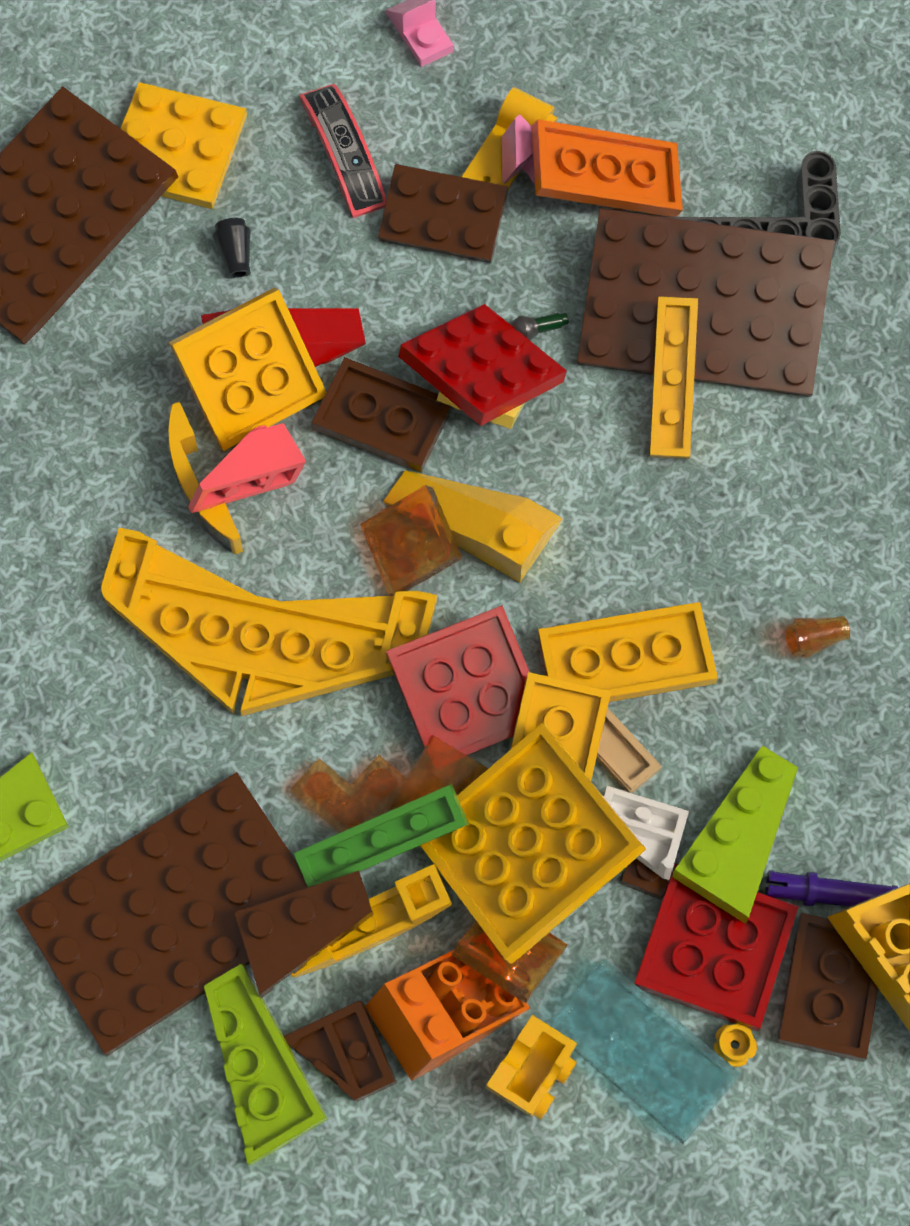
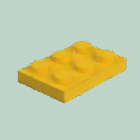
(569, 711)

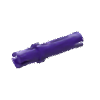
(821, 890)

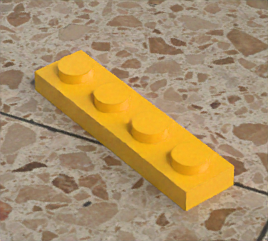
(673, 377)

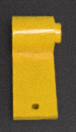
(488, 161)

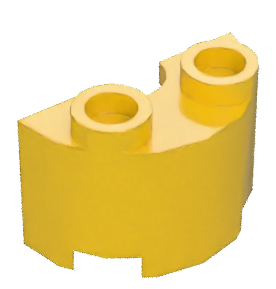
(533, 1067)

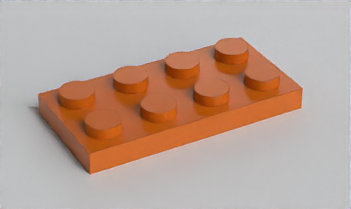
(606, 168)

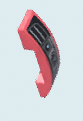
(345, 149)

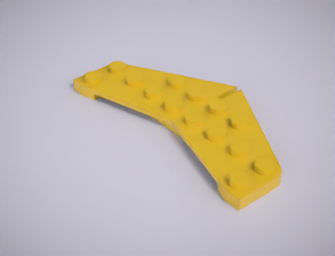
(232, 635)

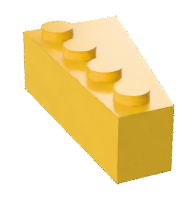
(880, 940)

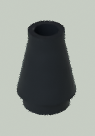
(233, 243)

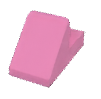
(421, 30)
(517, 150)

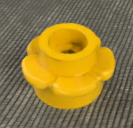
(740, 1034)

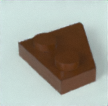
(346, 1051)

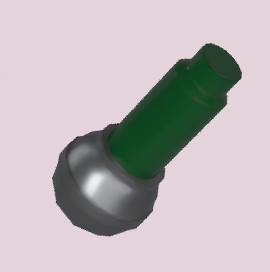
(532, 326)

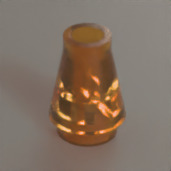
(813, 635)

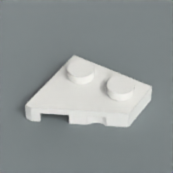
(654, 824)

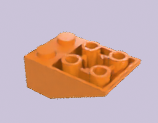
(439, 1012)

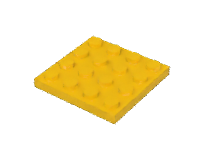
(532, 844)

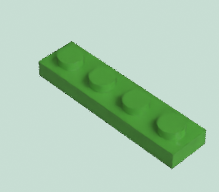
(382, 837)

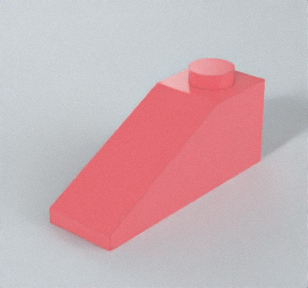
(258, 464)

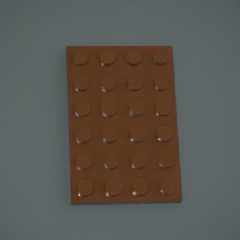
(65, 203)
(754, 292)
(157, 912)

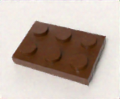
(443, 213)
(381, 415)
(827, 994)

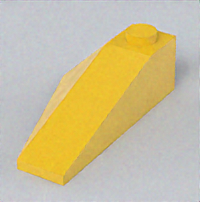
(487, 523)

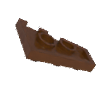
(299, 926)

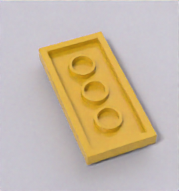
(633, 652)

